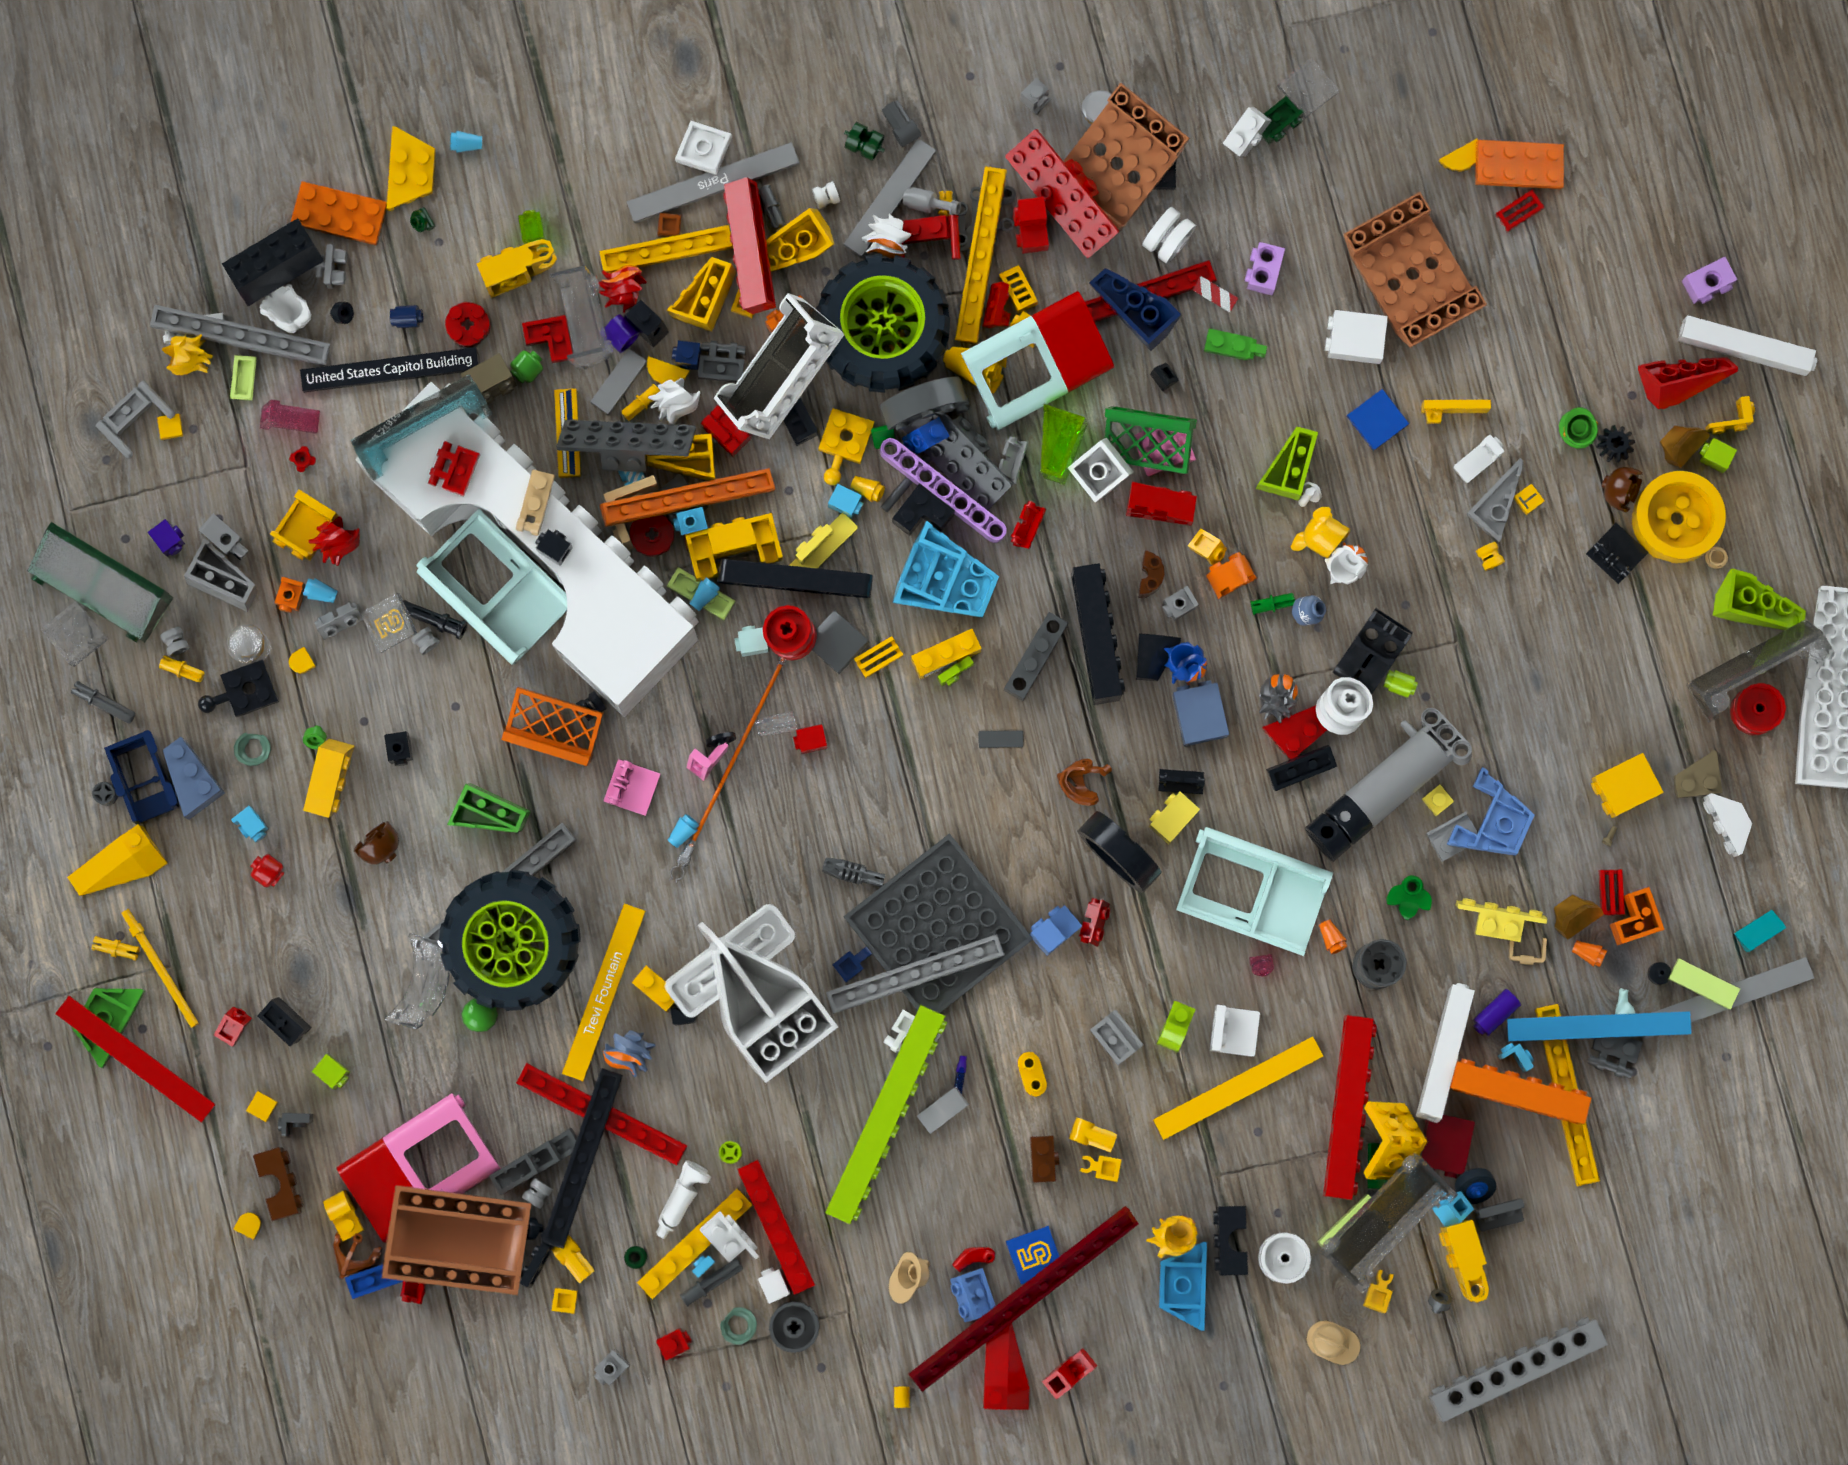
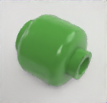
(526, 366)

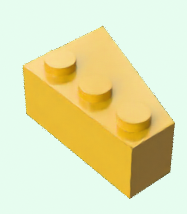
(328, 777)

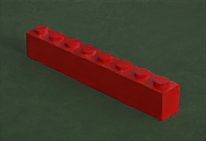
(1348, 1107)

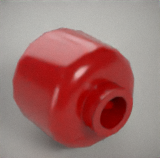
(267, 870)

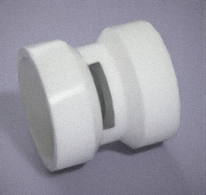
(821, 196)

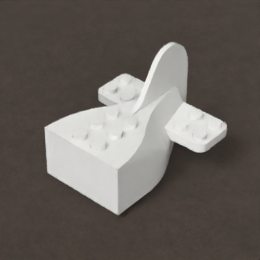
(762, 1003)

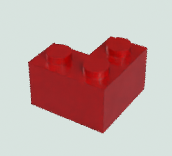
(1031, 220)

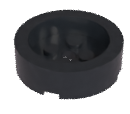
(1119, 852)

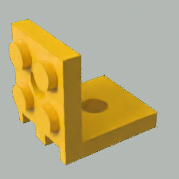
(1399, 1135)

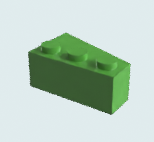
(487, 811)

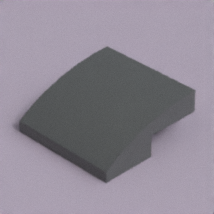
(838, 642)

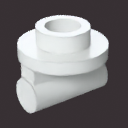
(1310, 492)

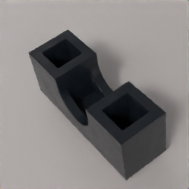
(1228, 1260)

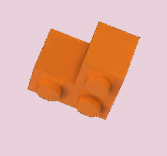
(1643, 918)

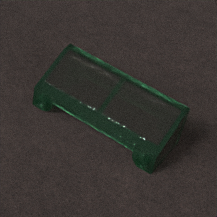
(99, 583)

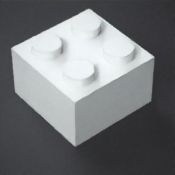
(1100, 470)

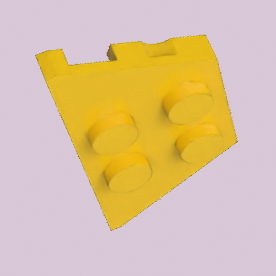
(409, 169)

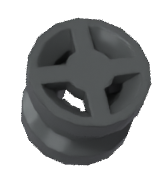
(101, 791)

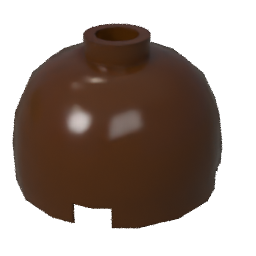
(1622, 487)
(379, 845)

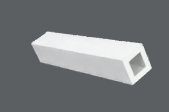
(1747, 346)
(1445, 1053)

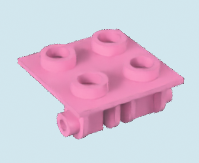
(631, 787)

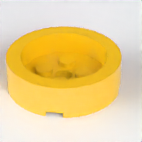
(1701, 513)

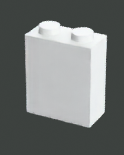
(1356, 336)

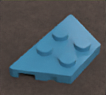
(1184, 1286)

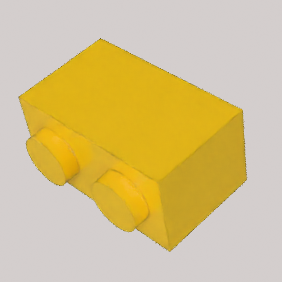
(654, 988)

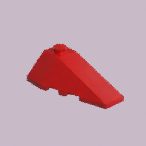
(1674, 383)
(1004, 1374)

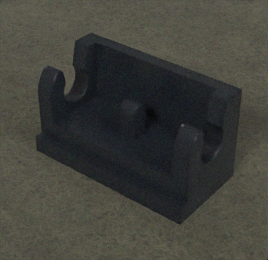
(800, 424)
(284, 1021)

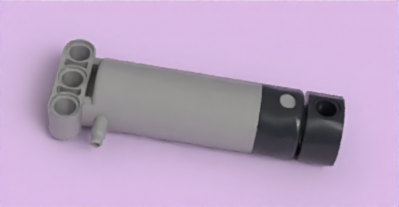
(1388, 785)

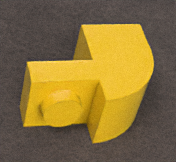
(343, 1215)

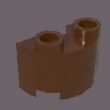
(1155, 573)

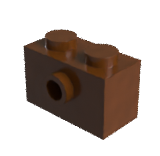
(1043, 1159)

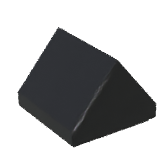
(1164, 376)

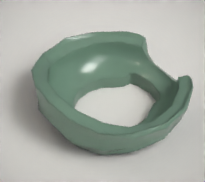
(240, 745)
(736, 1339)

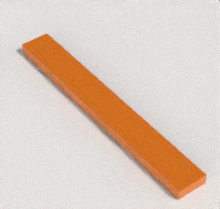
(687, 497)

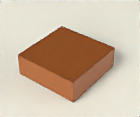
(669, 225)

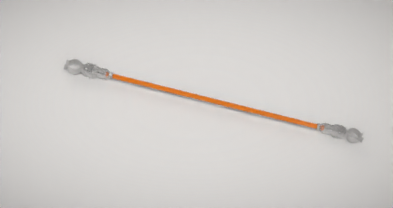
(685, 857)

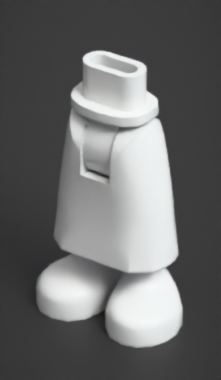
(681, 1197)

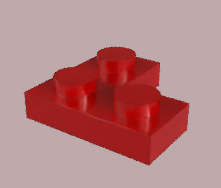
(550, 330)

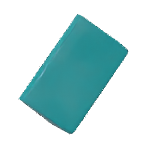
(1760, 930)

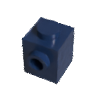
(687, 355)

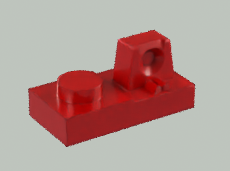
(994, 313)

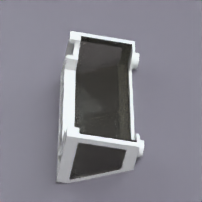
(780, 369)

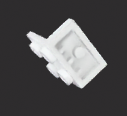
(1234, 1031)
(728, 1237)

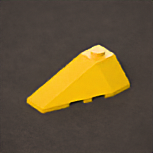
(122, 861)

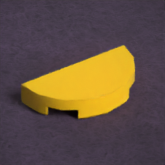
(1460, 159)
(662, 371)

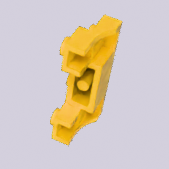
(732, 539)

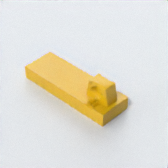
(1434, 408)

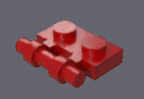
(459, 472)

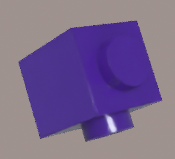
(167, 538)

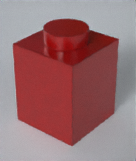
(810, 739)

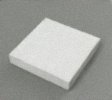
(703, 147)

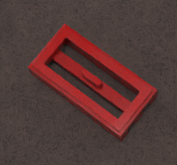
(1505, 221)
(1620, 892)

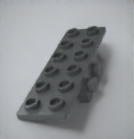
(625, 444)
(964, 460)

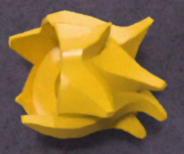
(187, 355)
(1174, 1236)

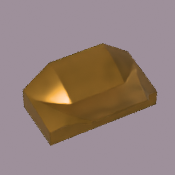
(1682, 443)
(1575, 915)

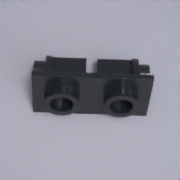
(1181, 781)

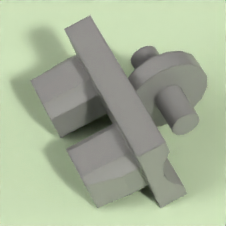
(332, 276)

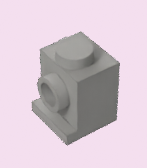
(1035, 96)
(1188, 600)
(618, 1363)

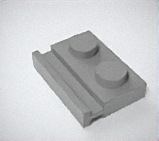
(1441, 834)
(1116, 1037)

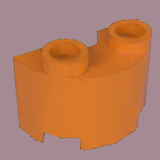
(1230, 575)

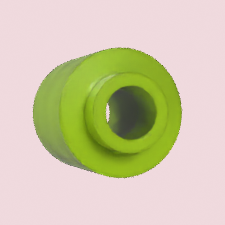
(1400, 683)

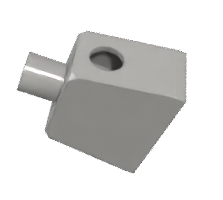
(215, 530)

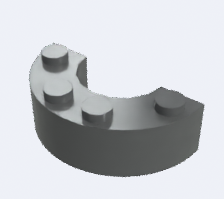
(923, 400)

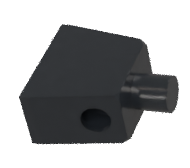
(646, 323)

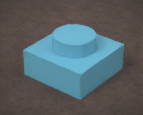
(703, 1265)

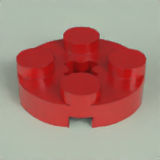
(458, 315)
(660, 544)

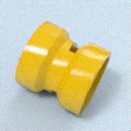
(1488, 551)

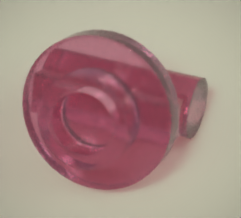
(1261, 965)

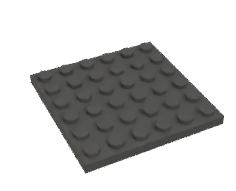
(932, 909)

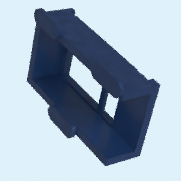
(150, 806)

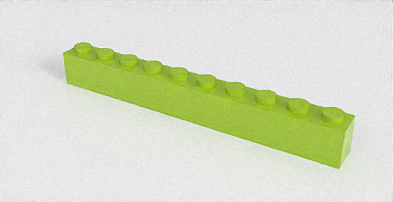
(885, 1114)

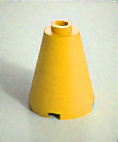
(991, 374)

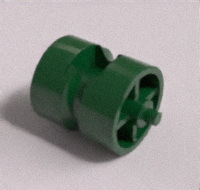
(864, 141)

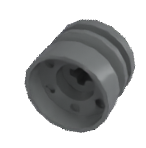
(1391, 960)

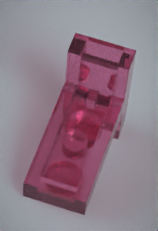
(289, 417)

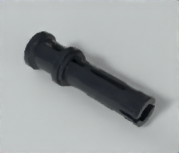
(443, 622)

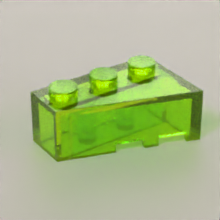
(1060, 442)

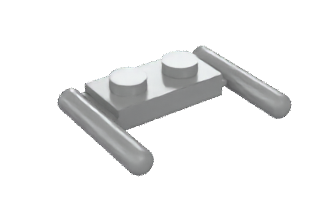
(127, 411)

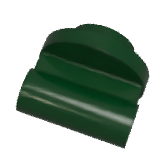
(421, 220)

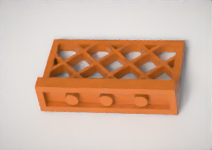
(545, 744)

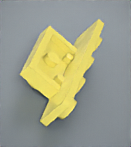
(824, 542)
(1499, 921)

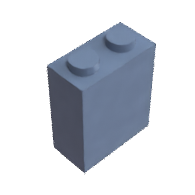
(1200, 713)

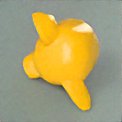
(1321, 533)

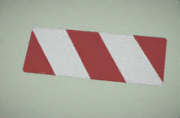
(1215, 294)

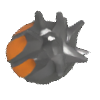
(1278, 696)

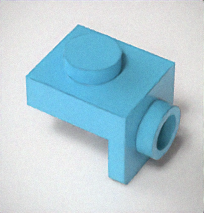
(1523, 1058)

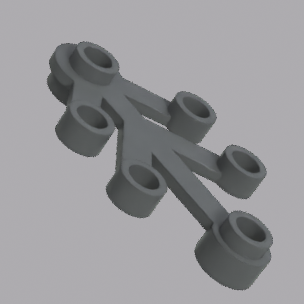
(967, 234)

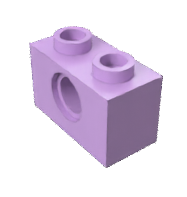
(1718, 271)

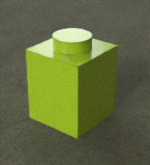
(1717, 455)
(331, 1072)

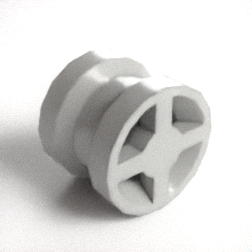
(425, 640)

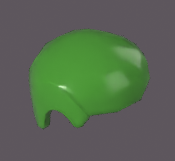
(478, 1017)

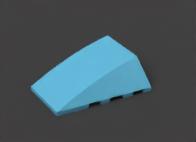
(944, 577)

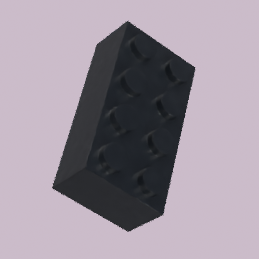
(272, 262)

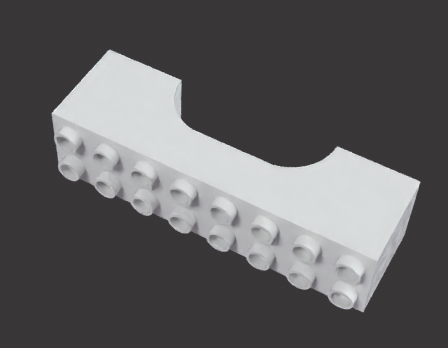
(616, 621)

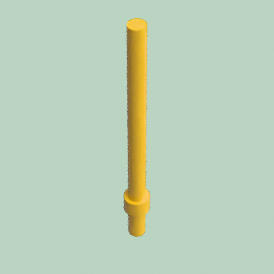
(137, 931)

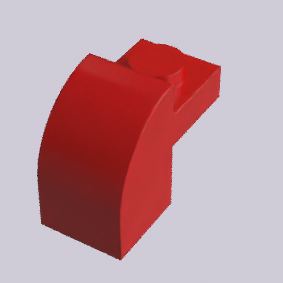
(1069, 1373)

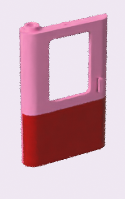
(382, 1166)

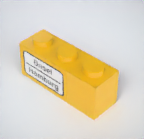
(946, 654)

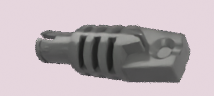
(852, 872)

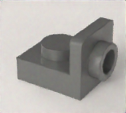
(298, 1120)

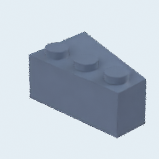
(191, 778)

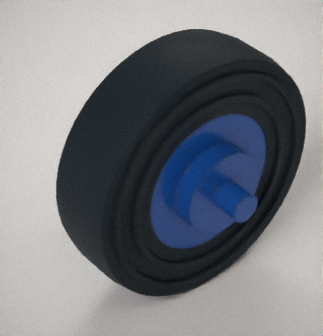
(1476, 1185)

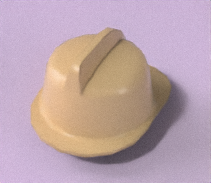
(907, 1277)
(1333, 1342)

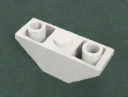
(1730, 821)

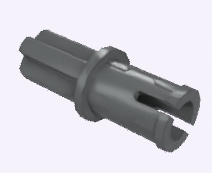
(771, 206)

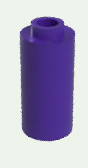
(1496, 1013)

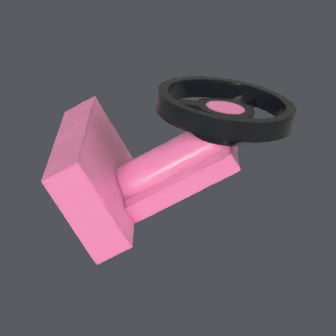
(700, 764)

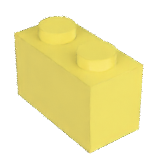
(1174, 817)

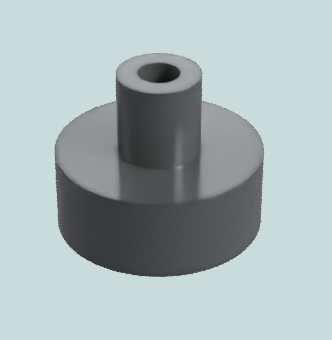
(1440, 1301)

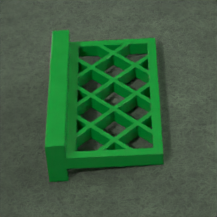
(1155, 421)

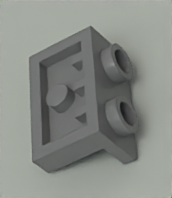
(1500, 1214)

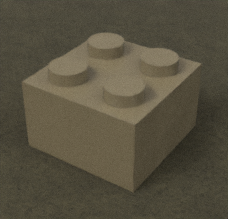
(492, 378)

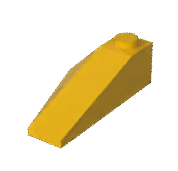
(799, 240)

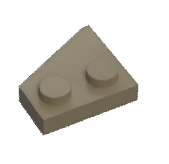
(1699, 778)

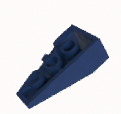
(1142, 311)

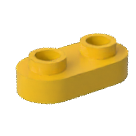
(1032, 1074)

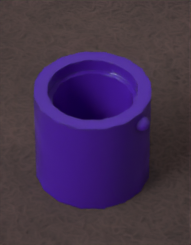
(621, 333)

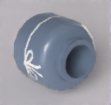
(1308, 610)

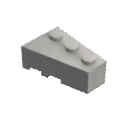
(220, 578)

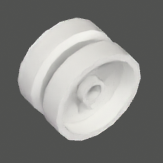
(1171, 237)
(1344, 706)
(1294, 1248)

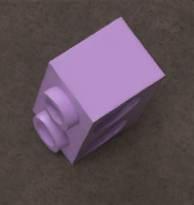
(1268, 269)

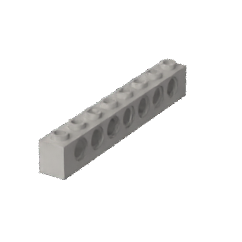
(1592, 1341)

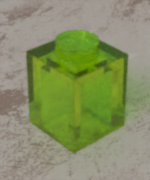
(531, 226)

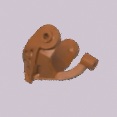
(1080, 793)
(348, 1266)

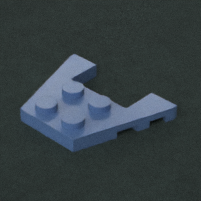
(1503, 824)

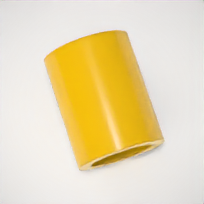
(902, 1397)

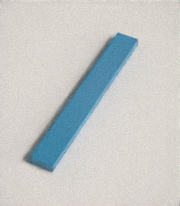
(1599, 1026)

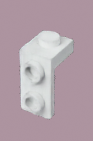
(1479, 458)

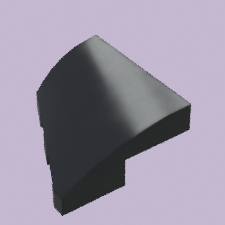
(1152, 655)

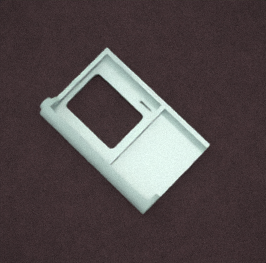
(518, 611)

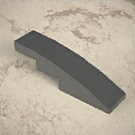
(534, 1162)

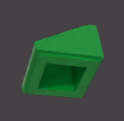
(880, 434)

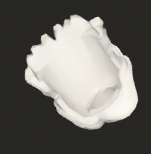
(286, 309)

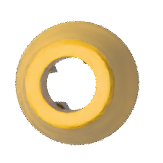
(868, 488)

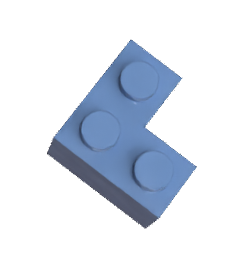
(1054, 930)

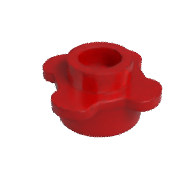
(296, 458)

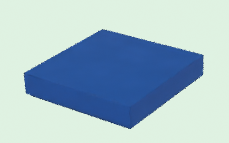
(1377, 419)

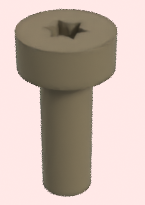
(1607, 841)

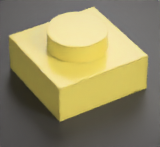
(1437, 800)

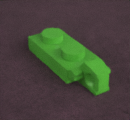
(1233, 345)

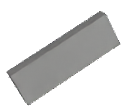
(618, 382)

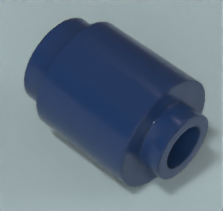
(406, 316)

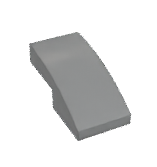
(942, 1110)

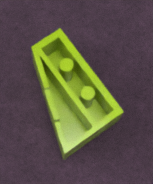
(1290, 467)

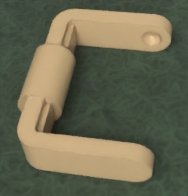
(1528, 960)

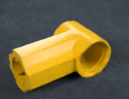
(1087, 1133)
(573, 1260)

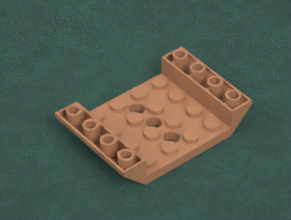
(1141, 140)
(1404, 241)

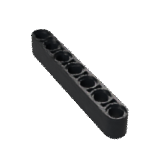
(795, 578)

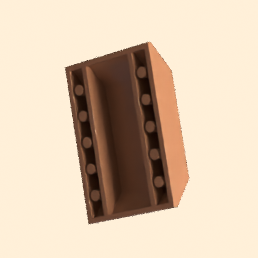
(456, 1240)

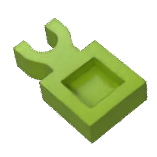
(951, 675)

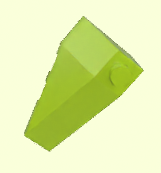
(1751, 602)

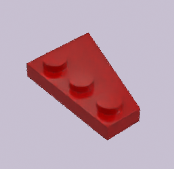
(1296, 732)

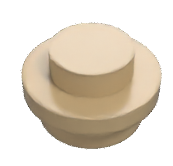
(1716, 557)

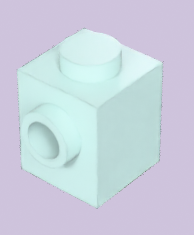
(751, 641)

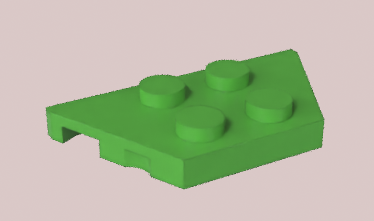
(113, 1007)

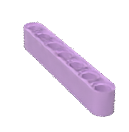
(939, 480)

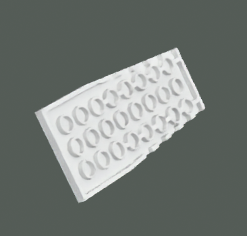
(1824, 706)

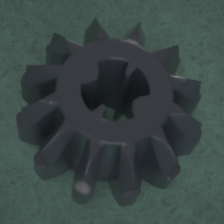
(1607, 445)

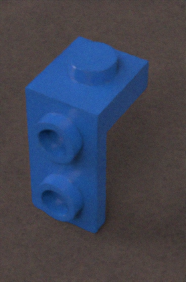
(925, 436)

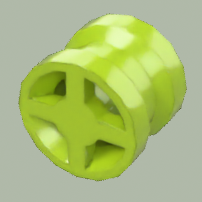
(730, 1149)

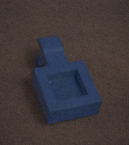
(849, 965)

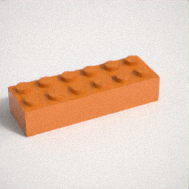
(1520, 1093)

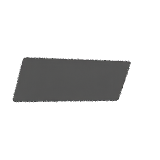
(993, 739)

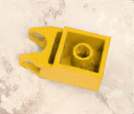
(515, 266)
(1465, 1258)

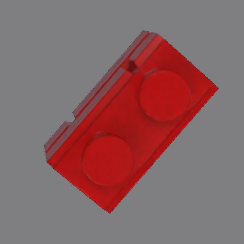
(725, 431)

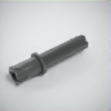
(103, 702)
(711, 1282)

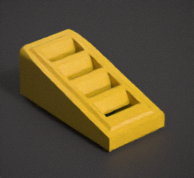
(1027, 304)

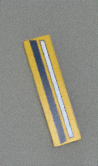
(566, 409)

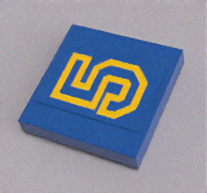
(1032, 1252)

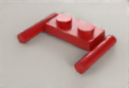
(934, 229)

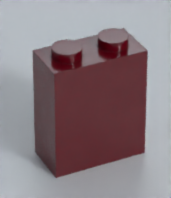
(1448, 1144)

